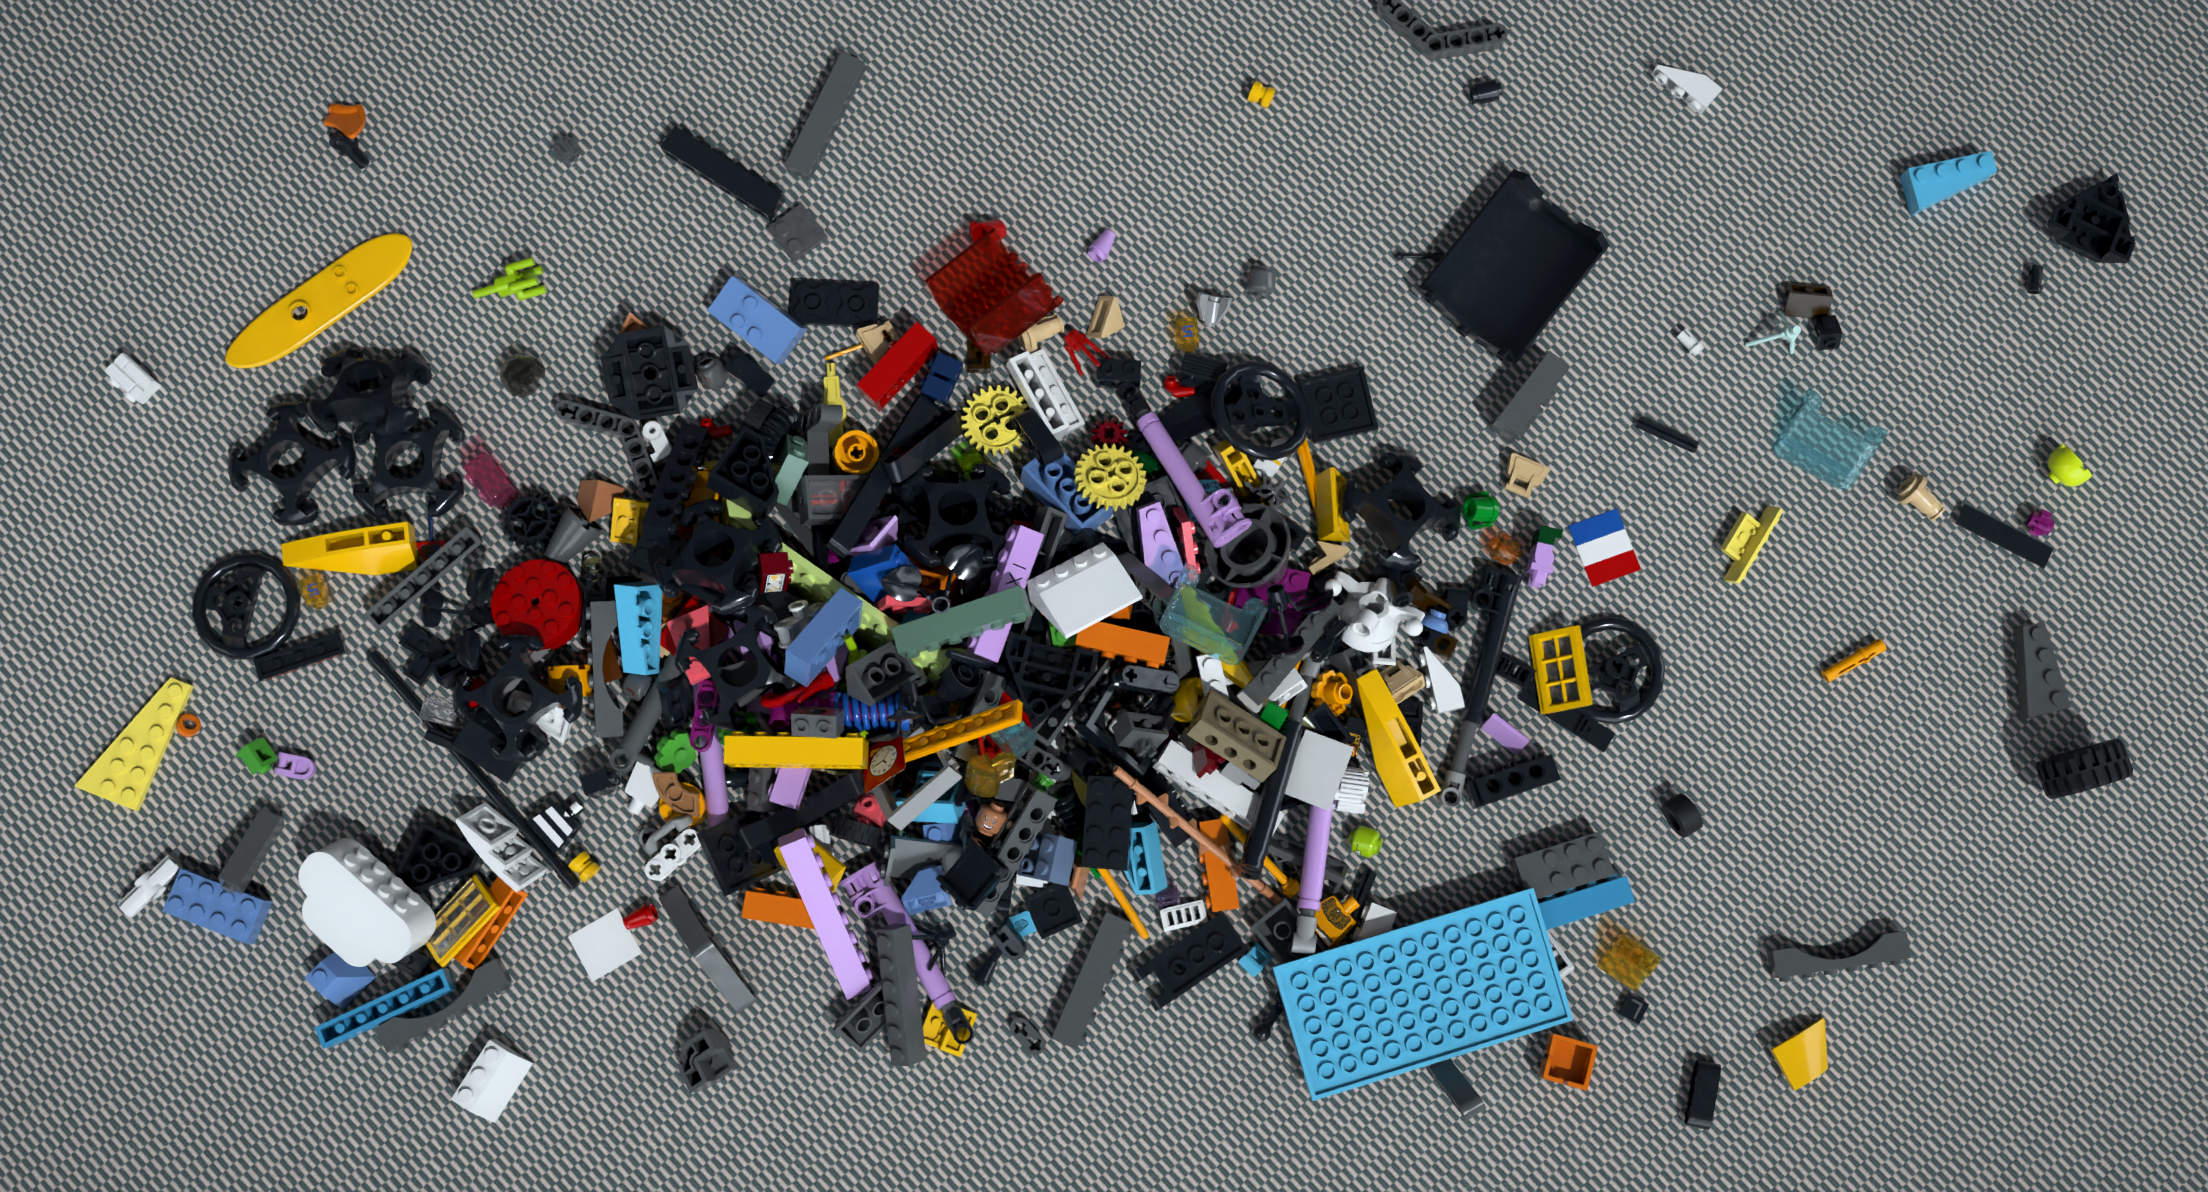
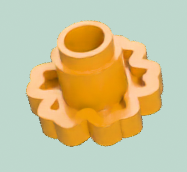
(1333, 690)

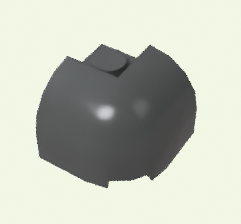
(706, 1060)

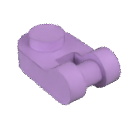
(301, 767)

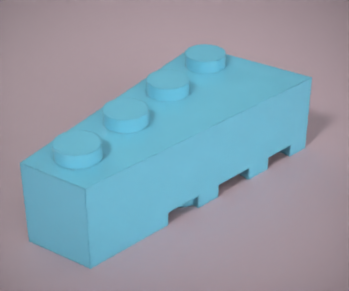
(639, 626)

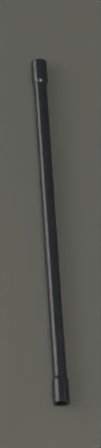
(478, 776)

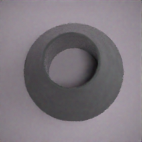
(1268, 530)

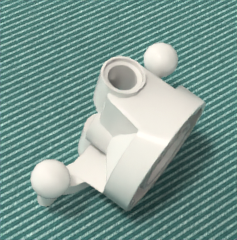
(1370, 613)

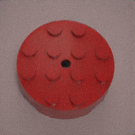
(539, 600)

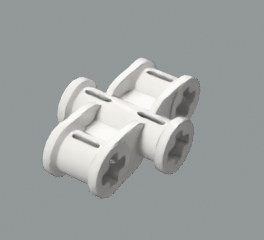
(792, 626)
(665, 857)

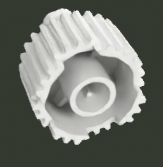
(1352, 791)

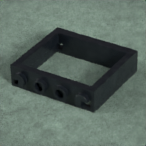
(1085, 726)

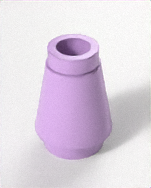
(1101, 246)

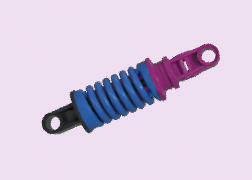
(861, 716)

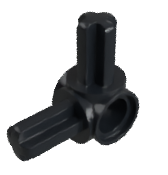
(348, 147)

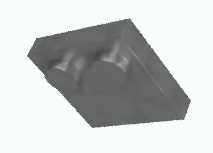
(797, 233)

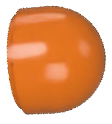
(188, 732)

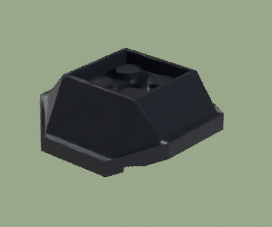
(626, 376)

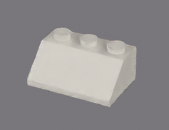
(492, 1080)

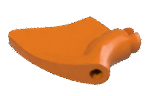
(346, 118)

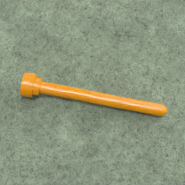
(1290, 886)
(1124, 903)

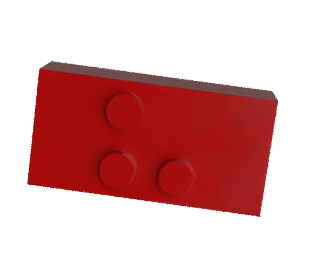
(897, 366)

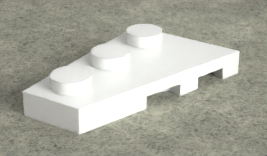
(551, 723)

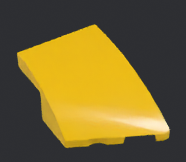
(1803, 1055)

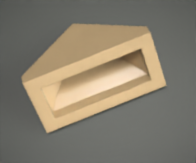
(1106, 318)

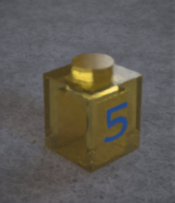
(1186, 334)
(316, 591)

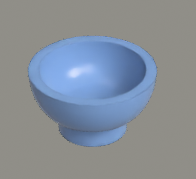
(1436, 620)

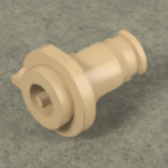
(1040, 331)
(1915, 492)

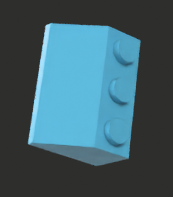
(940, 811)

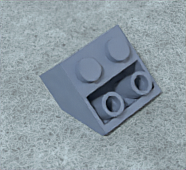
(1049, 859)

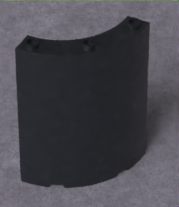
(1512, 268)

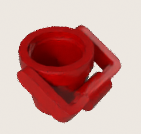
(979, 229)

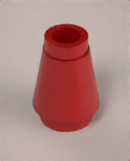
(642, 916)

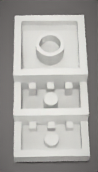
(499, 847)

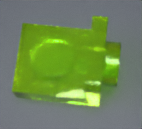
(968, 460)

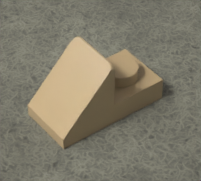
(1331, 554)

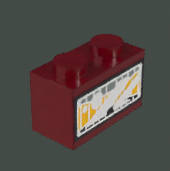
(774, 572)

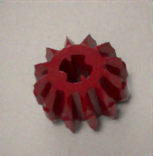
(1118, 433)

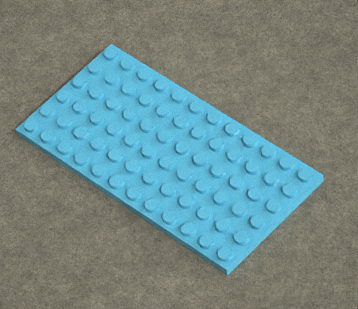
(1422, 993)

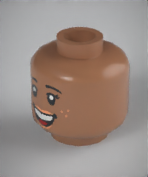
(990, 818)

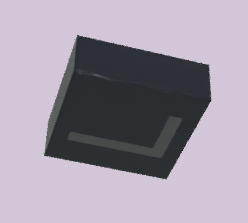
(1633, 1008)

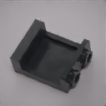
(973, 875)

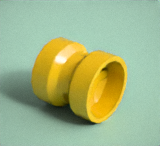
(1261, 94)
(584, 866)

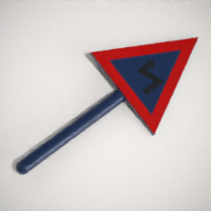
(427, 549)

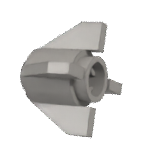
(1212, 308)

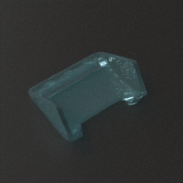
(1824, 445)
(1209, 621)

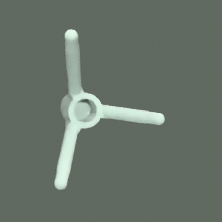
(1788, 332)

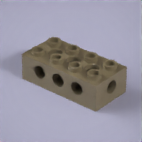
(1236, 735)

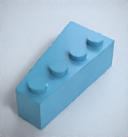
(1941, 180)

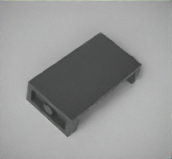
(910, 855)

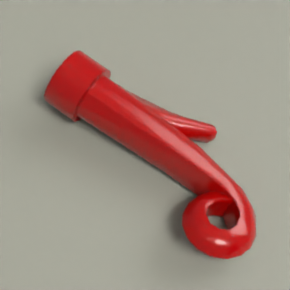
(821, 683)

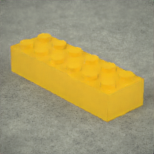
(795, 752)

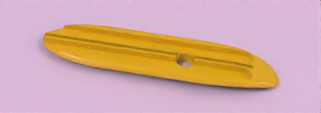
(327, 298)

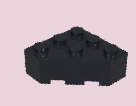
(746, 474)
(1157, 784)
(436, 859)

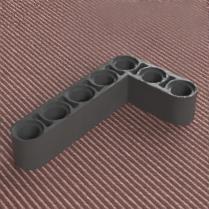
(815, 431)

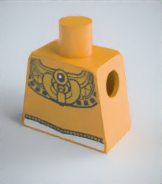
(1335, 919)

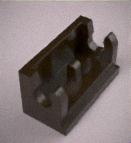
(977, 361)

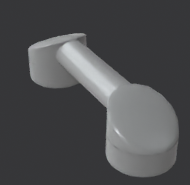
(679, 822)

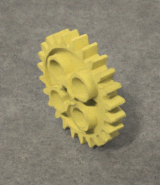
(987, 403)
(1110, 477)

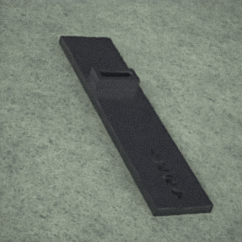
(2004, 536)
(1571, 720)

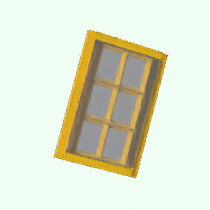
(1560, 670)
(461, 919)

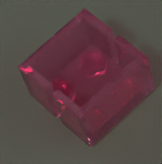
(490, 480)

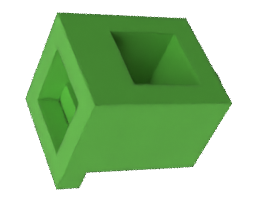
(258, 756)

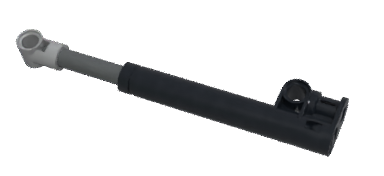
(1501, 597)
(1275, 784)

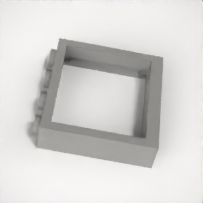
(927, 794)

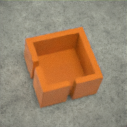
(1568, 1061)

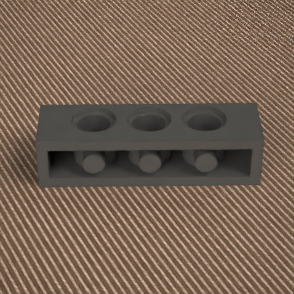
(982, 699)

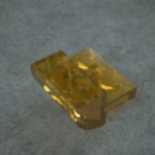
(986, 775)
(1628, 961)

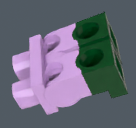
(1541, 555)

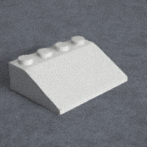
(1083, 590)

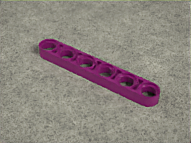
(705, 730)

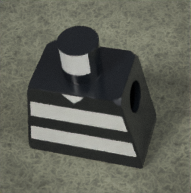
(557, 825)

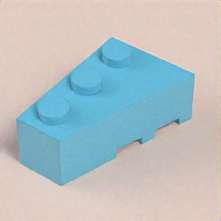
(1146, 864)

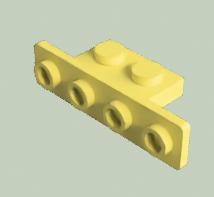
(1746, 541)

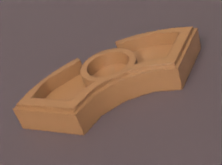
(675, 795)

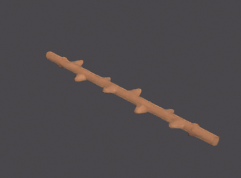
(1190, 827)

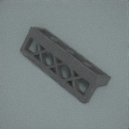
(1289, 850)

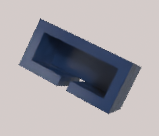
(942, 378)

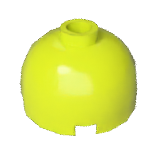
(2066, 467)

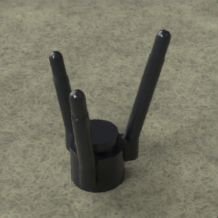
(1162, 707)

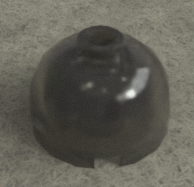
(521, 374)

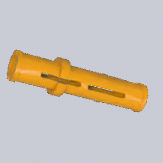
(1861, 656)

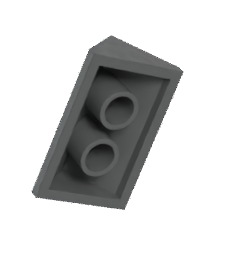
(879, 674)
(864, 1020)

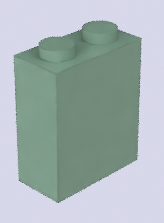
(789, 466)

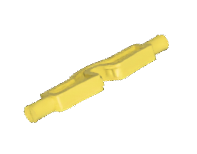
(832, 395)

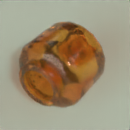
(1504, 549)

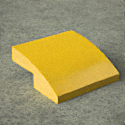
(627, 520)
(939, 1036)

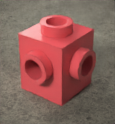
(868, 811)

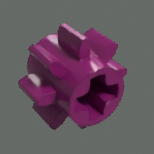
(2040, 523)

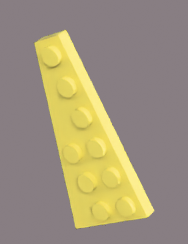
(133, 758)

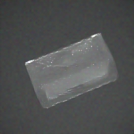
(440, 711)

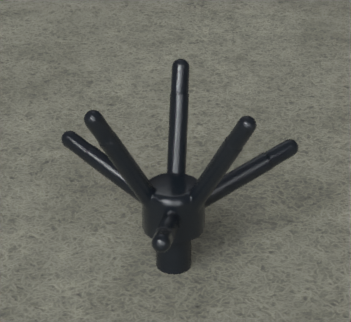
(938, 941)

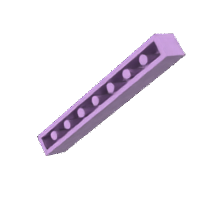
(793, 781)
(825, 913)

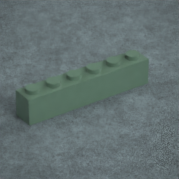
(961, 622)

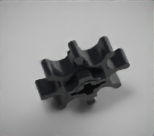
(1265, 490)

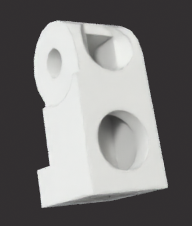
(657, 437)

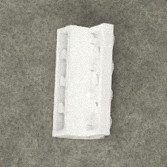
(1045, 392)

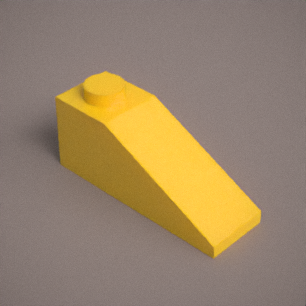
(1237, 467)

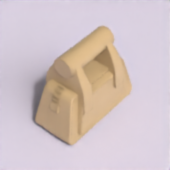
(874, 341)
(1525, 471)
(1404, 682)

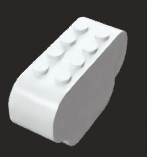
(362, 905)

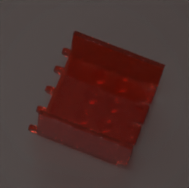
(991, 294)

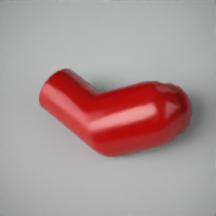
(1176, 389)
(714, 431)

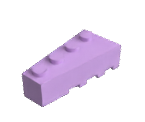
(1157, 543)

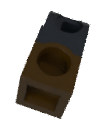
(1436, 642)

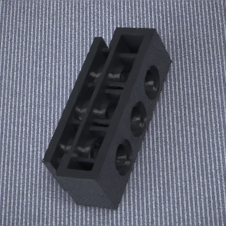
(1477, 785)

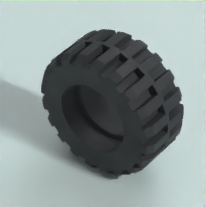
(2084, 768)

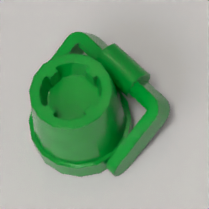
(1480, 508)

